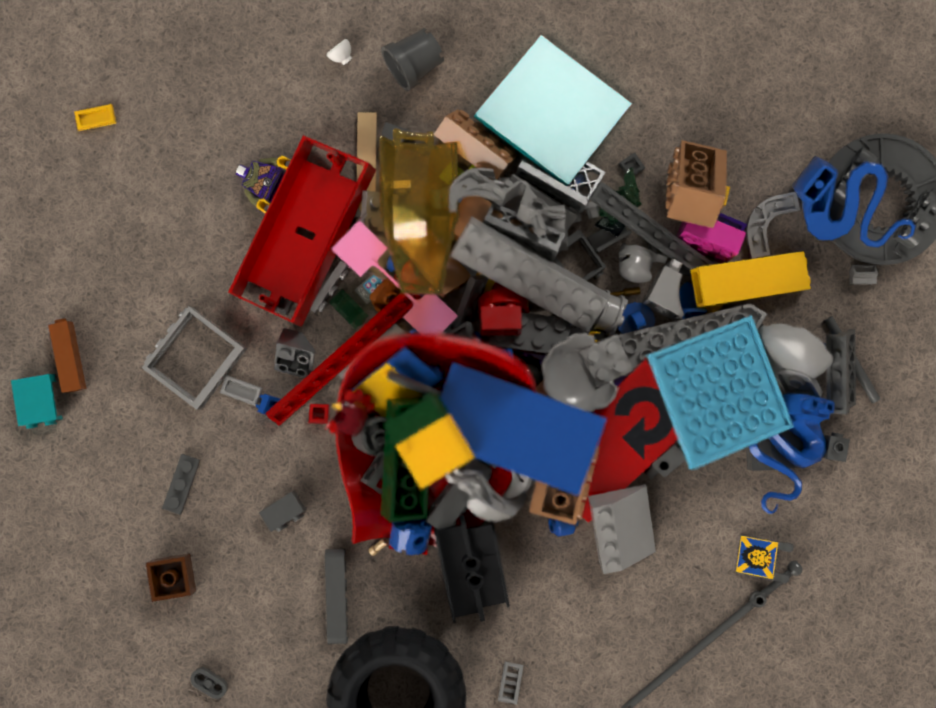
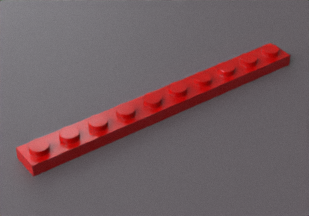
(341, 358)

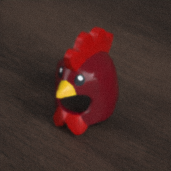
(351, 413)

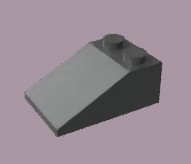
(770, 450)

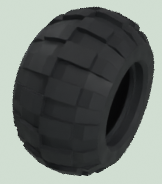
(396, 647)

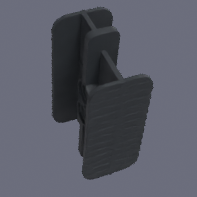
(454, 548)

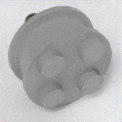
(611, 315)

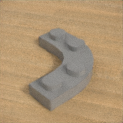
(761, 216)

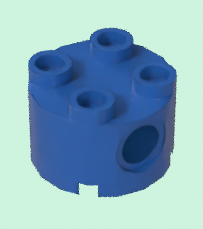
(410, 536)

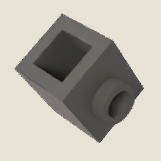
(836, 447)

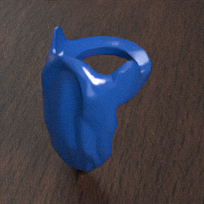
(688, 302)

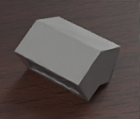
(863, 275)

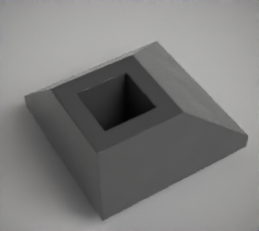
(294, 354)

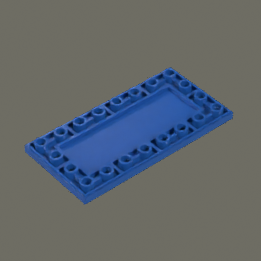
(522, 428)

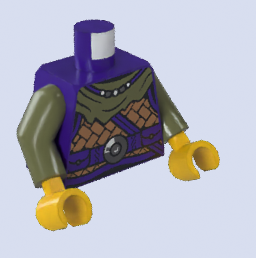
(262, 179)

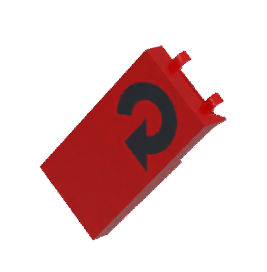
(633, 435)

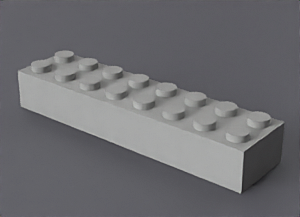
(529, 274)

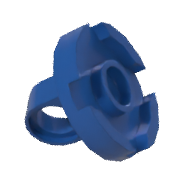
(636, 317)

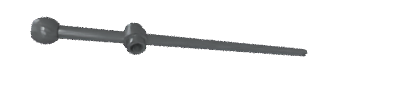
(793, 569)

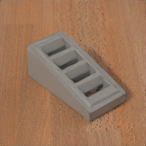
(503, 681)

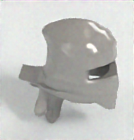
(639, 263)

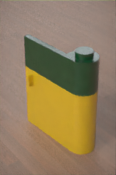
(429, 440)

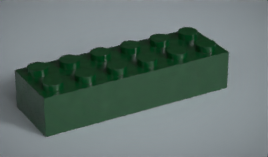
(400, 491)

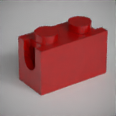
(501, 320)

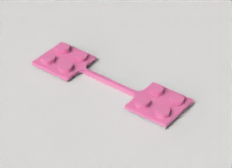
(362, 250)

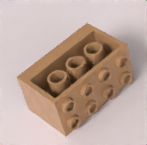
(696, 184)
(567, 508)

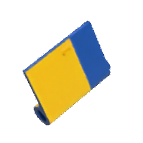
(407, 364)

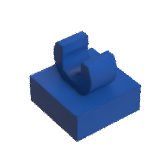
(267, 403)

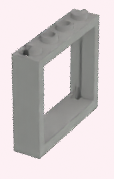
(164, 344)

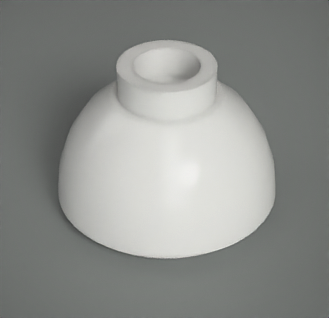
(341, 52)

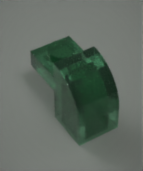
(348, 309)

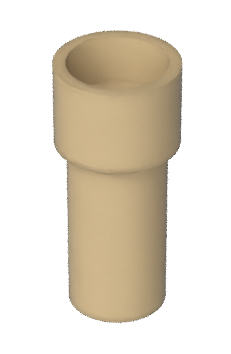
(375, 548)

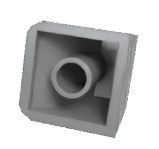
(664, 291)

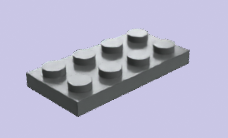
(537, 335)

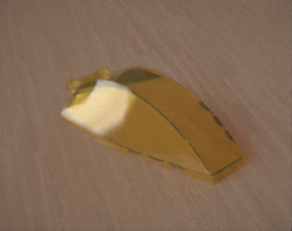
(417, 208)

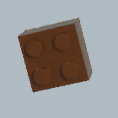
(171, 577)

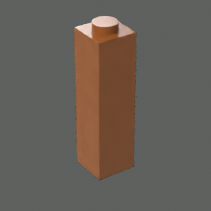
(67, 356)

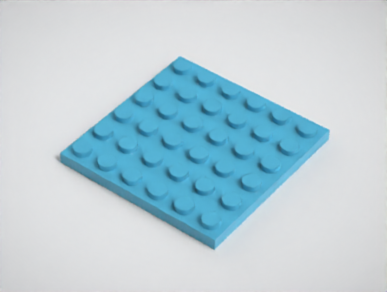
(720, 392)

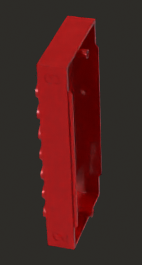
(306, 199)

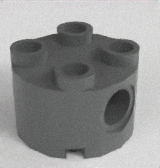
(372, 437)

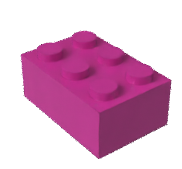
(720, 242)

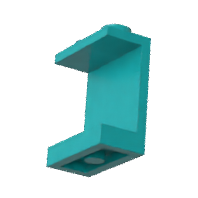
(35, 401)

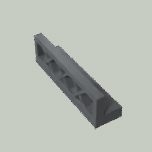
(522, 234)

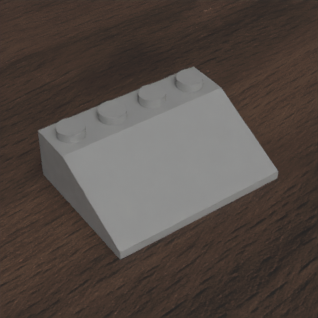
(622, 527)

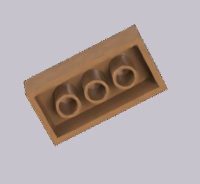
(475, 143)

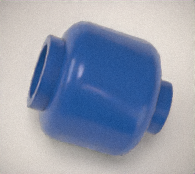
(561, 528)

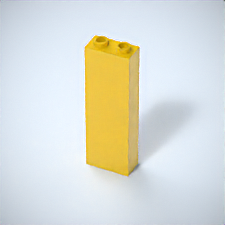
(750, 279)

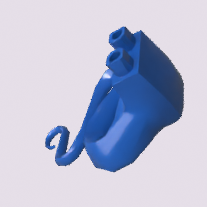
(816, 190)
(806, 416)

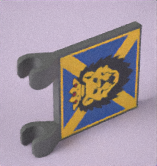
(759, 558)

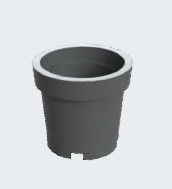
(412, 58)

